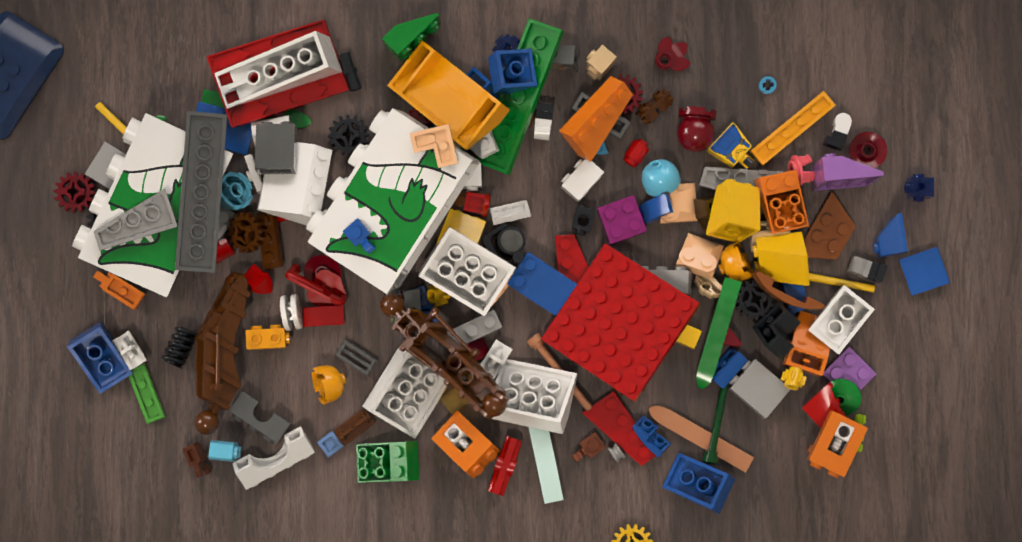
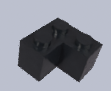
(775, 328)

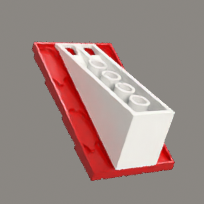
(278, 73)

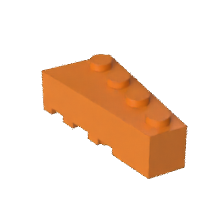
(596, 118)

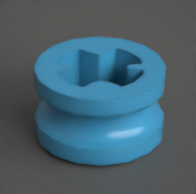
(771, 89)

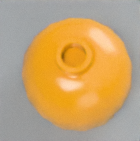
(735, 263)
(328, 382)

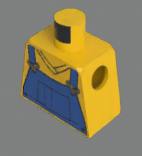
(731, 148)

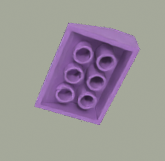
(841, 173)

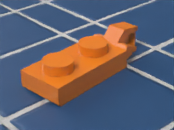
(120, 289)

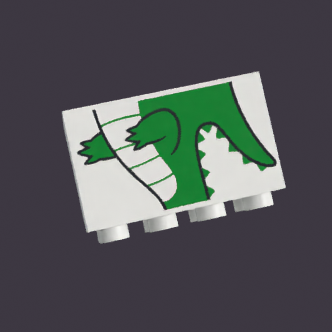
(149, 167)
(395, 196)

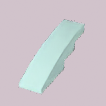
(546, 465)

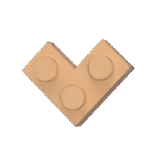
(440, 140)

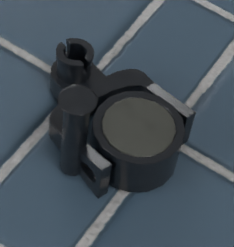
(508, 243)

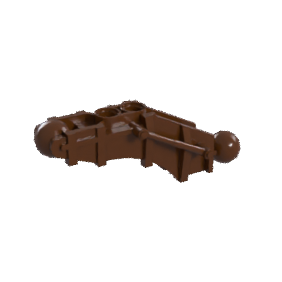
(408, 321)
(215, 351)

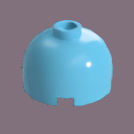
(660, 177)
(235, 191)

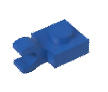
(358, 234)

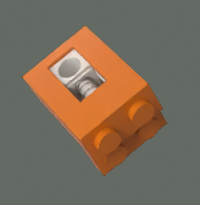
(475, 454)
(821, 457)

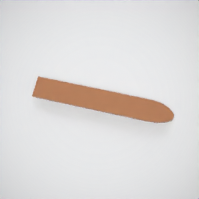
(700, 437)

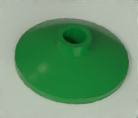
(850, 393)

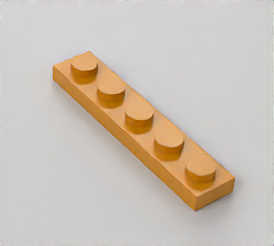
(792, 128)

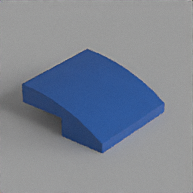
(924, 271)

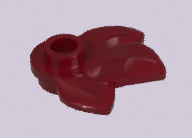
(673, 53)

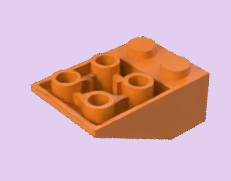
(782, 201)
(808, 351)

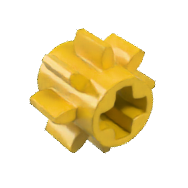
(437, 296)
(793, 378)

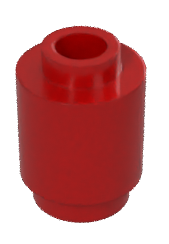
(636, 153)

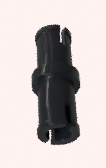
(350, 71)

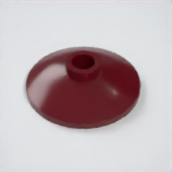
(874, 143)
(319, 262)

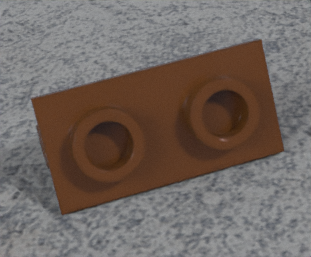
(648, 109)
(354, 426)

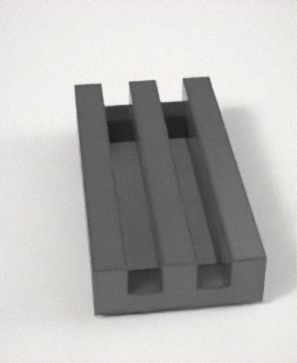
(369, 366)

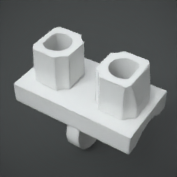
(129, 350)
(496, 358)

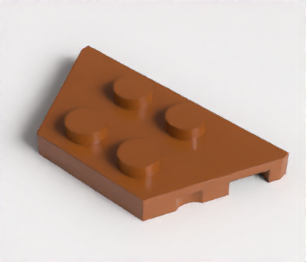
(829, 231)

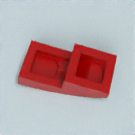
(323, 316)

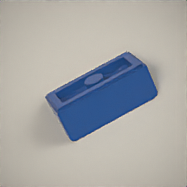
(728, 367)

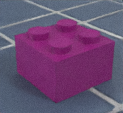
(621, 220)

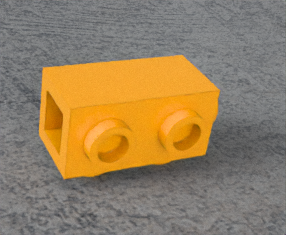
(271, 338)

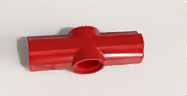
(505, 465)

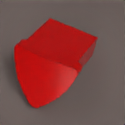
(477, 203)
(258, 280)

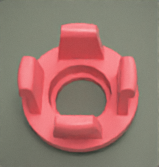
(796, 163)

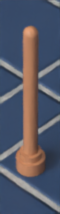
(536, 343)

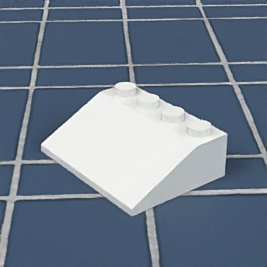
(298, 194)
(466, 271)
(405, 393)
(536, 395)

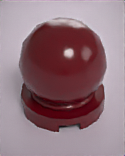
(696, 130)

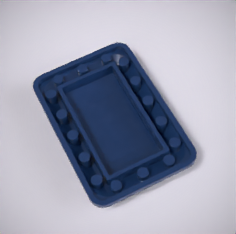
(25, 65)

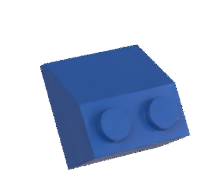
(512, 71)

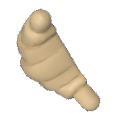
(707, 287)

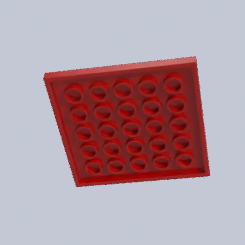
(620, 322)

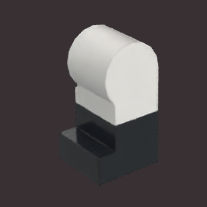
(543, 121)
(839, 133)

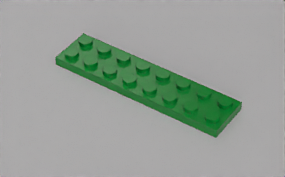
(512, 129)

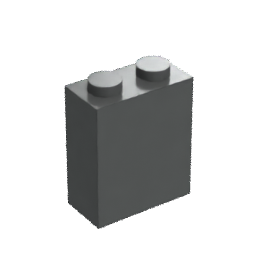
(276, 148)

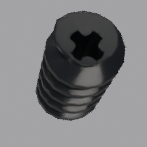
(178, 346)

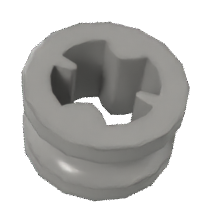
(616, 453)

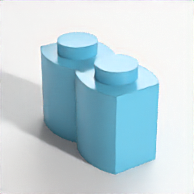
(224, 451)

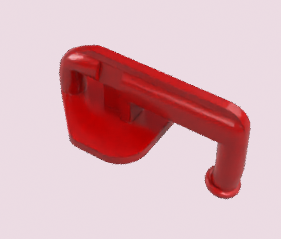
(324, 290)

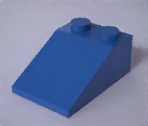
(237, 138)
(542, 283)
(99, 357)
(699, 483)

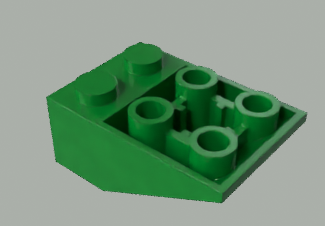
(408, 35)
(387, 462)

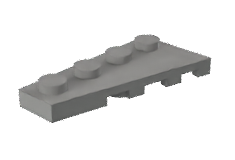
(714, 176)
(141, 221)

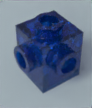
(504, 41)
(925, 189)

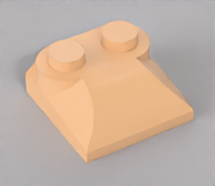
(682, 204)
(700, 256)

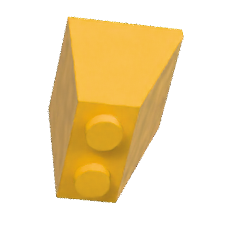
(734, 211)
(467, 225)
(783, 258)

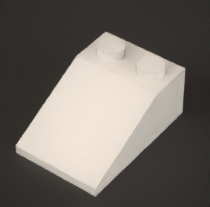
(841, 319)

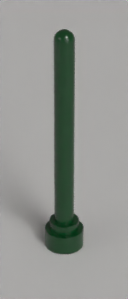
(711, 454)

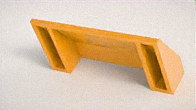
(447, 96)

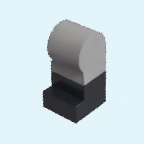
(867, 269)

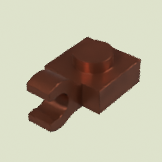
(590, 446)
(195, 458)

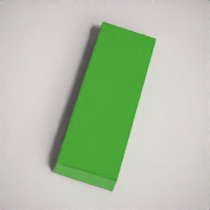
(146, 394)

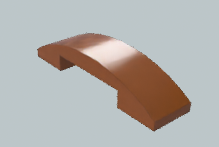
(766, 283)

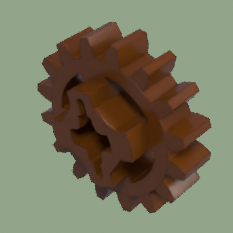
(246, 232)

